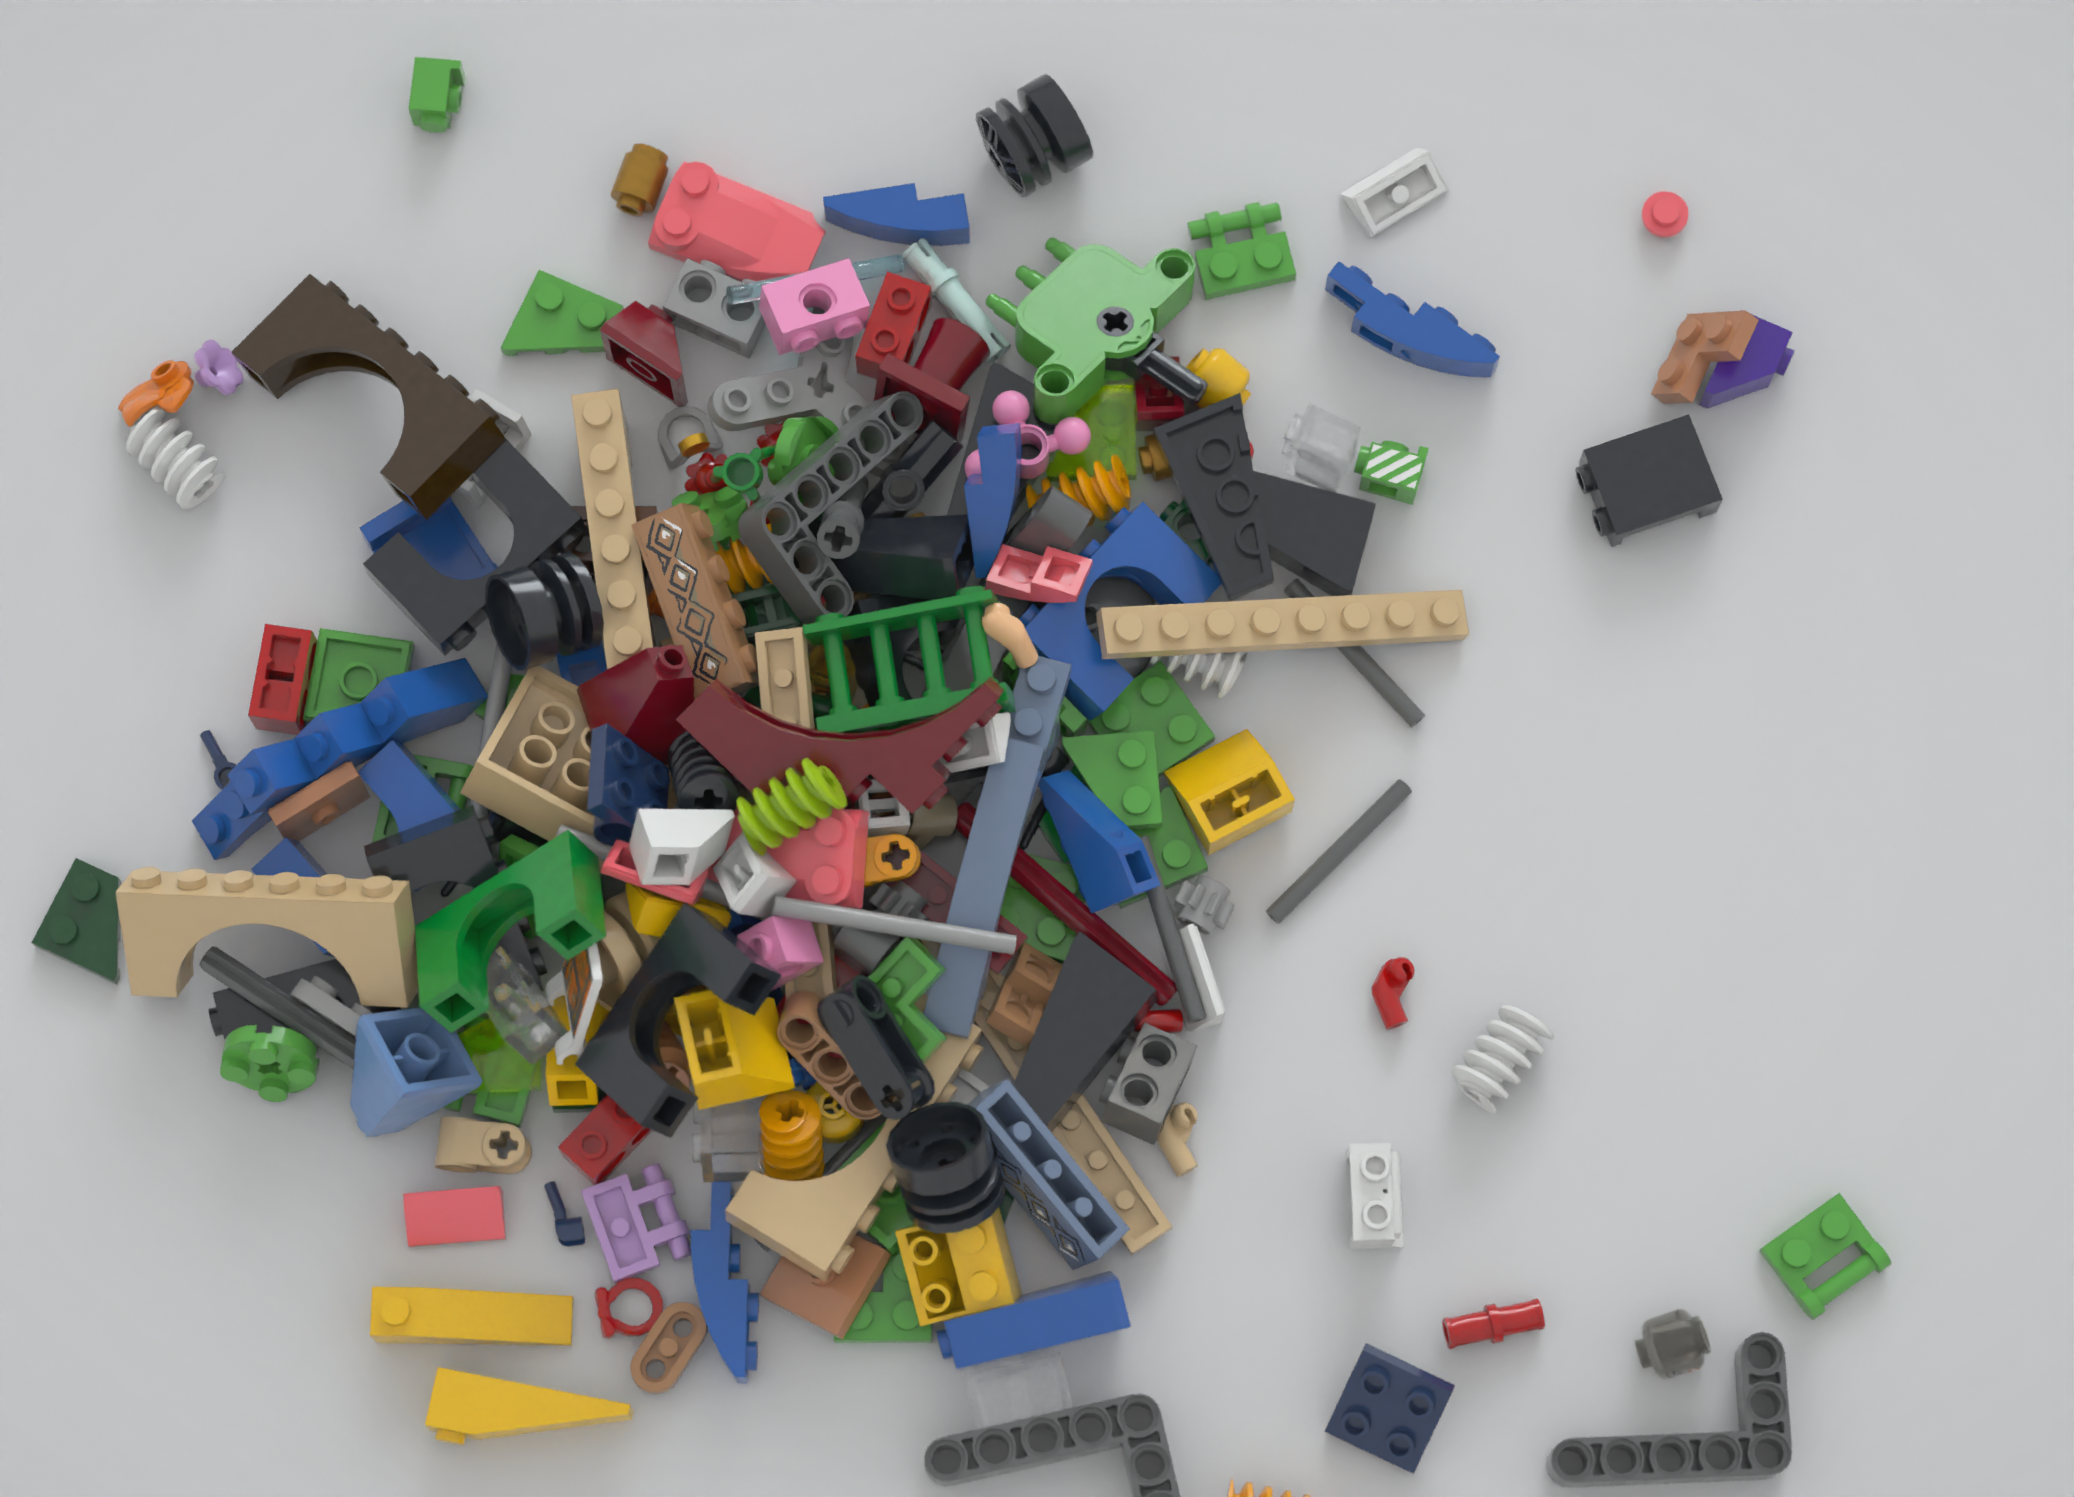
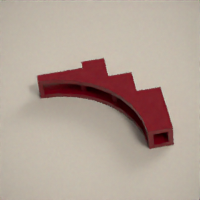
(901, 759)

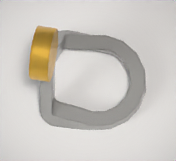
(692, 444)

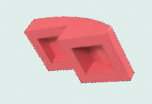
(1038, 578)

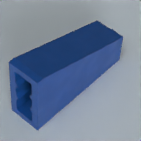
(1036, 1321)

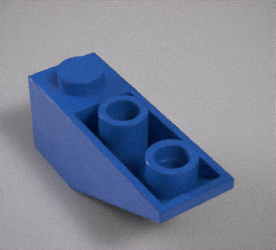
(1100, 847)

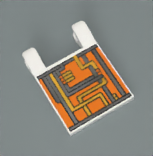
(580, 984)

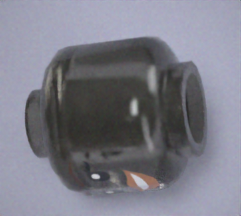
(1673, 1344)

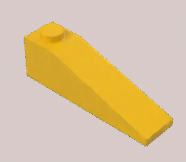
(469, 1317)
(494, 1407)

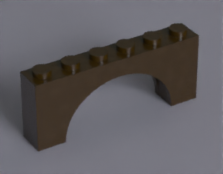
(442, 430)

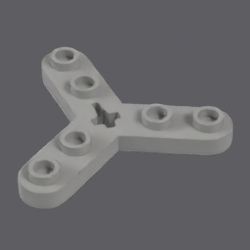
(789, 394)

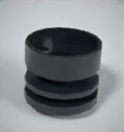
(1041, 132)
(544, 611)
(946, 1167)

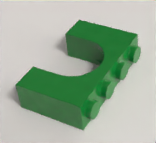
(455, 944)

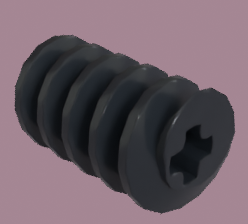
(699, 777)

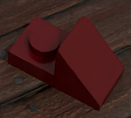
(1155, 403)

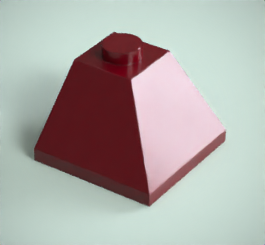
(647, 348)

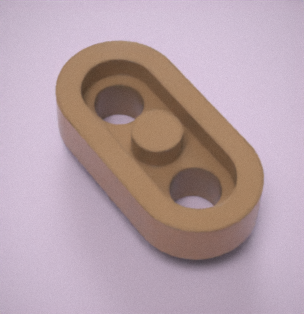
(666, 1347)

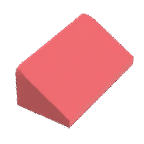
(621, 866)
(454, 1216)

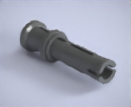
(843, 523)

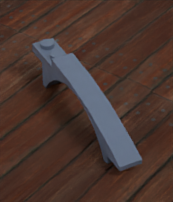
(994, 842)

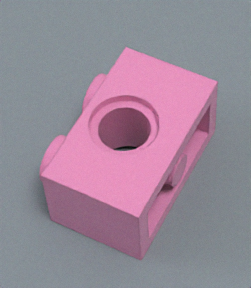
(831, 288)

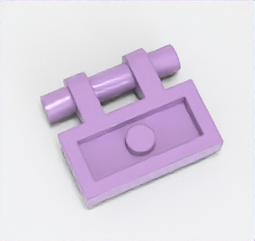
(621, 1226)

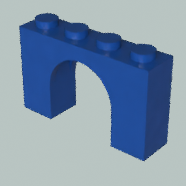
(1136, 550)
(399, 783)

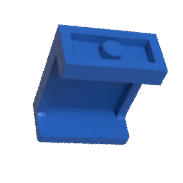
(441, 539)

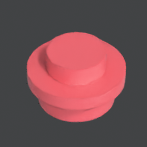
(1665, 214)

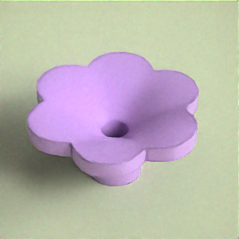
(217, 368)

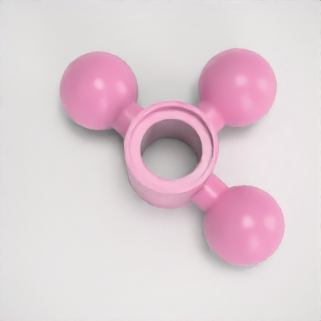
(1069, 436)

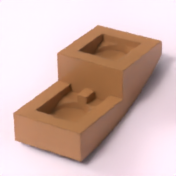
(1024, 994)

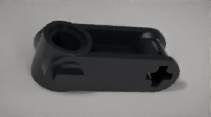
(876, 1047)

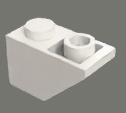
(678, 843)

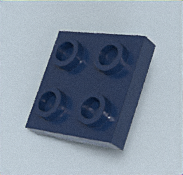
(621, 783)
(1389, 1408)

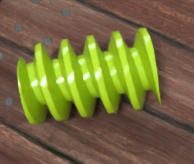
(789, 806)

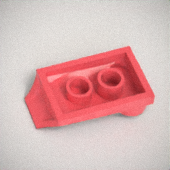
(733, 226)
(823, 858)

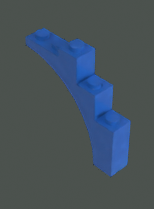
(396, 710)

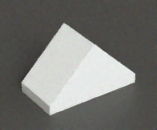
(751, 879)

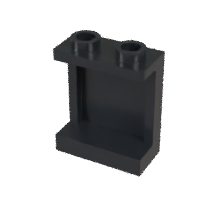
(1648, 479)

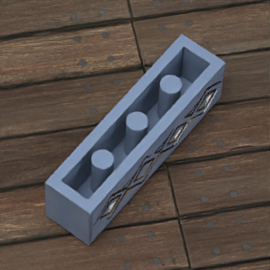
(1047, 1179)

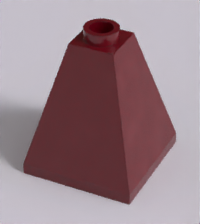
(642, 698)

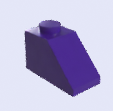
(1762, 358)

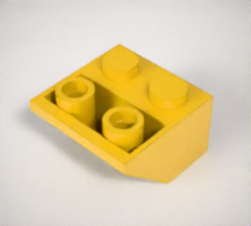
(1230, 791)
(732, 1051)
(959, 1270)

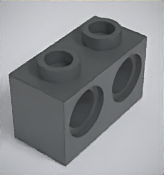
(1151, 1084)

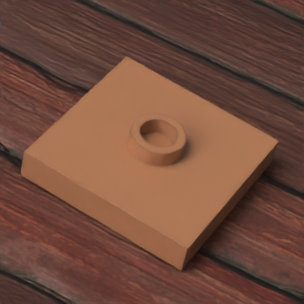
(319, 803)
(830, 1303)

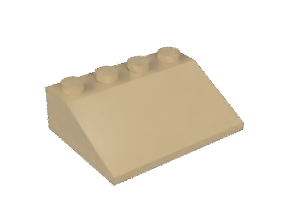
(539, 759)

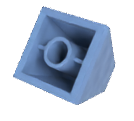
(406, 1070)

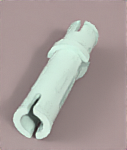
(953, 296)

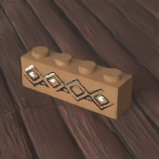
(696, 597)

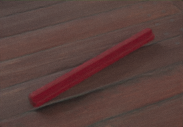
(1076, 913)

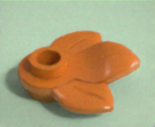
(168, 388)

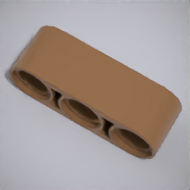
(810, 1048)

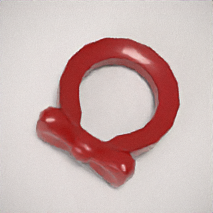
(605, 1298)

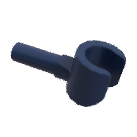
(219, 760)
(569, 1230)

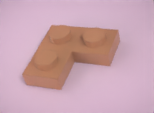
(1698, 342)

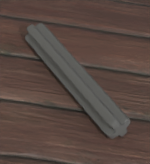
(279, 1005)

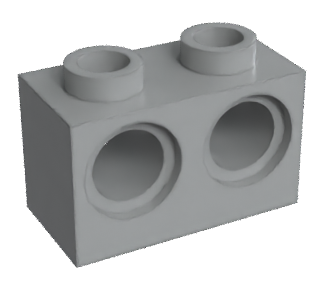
(711, 317)

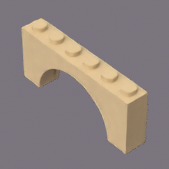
(610, 512)
(356, 920)
(820, 1216)

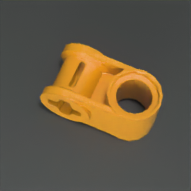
(879, 870)

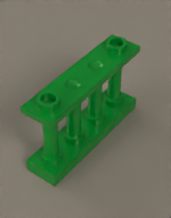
(891, 709)

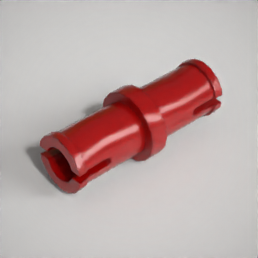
(1493, 1323)

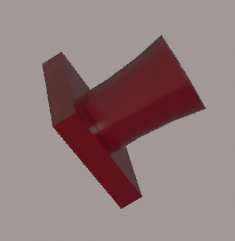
(938, 375)

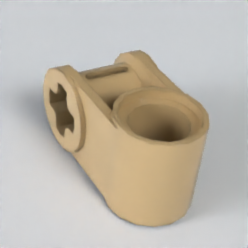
(472, 1147)

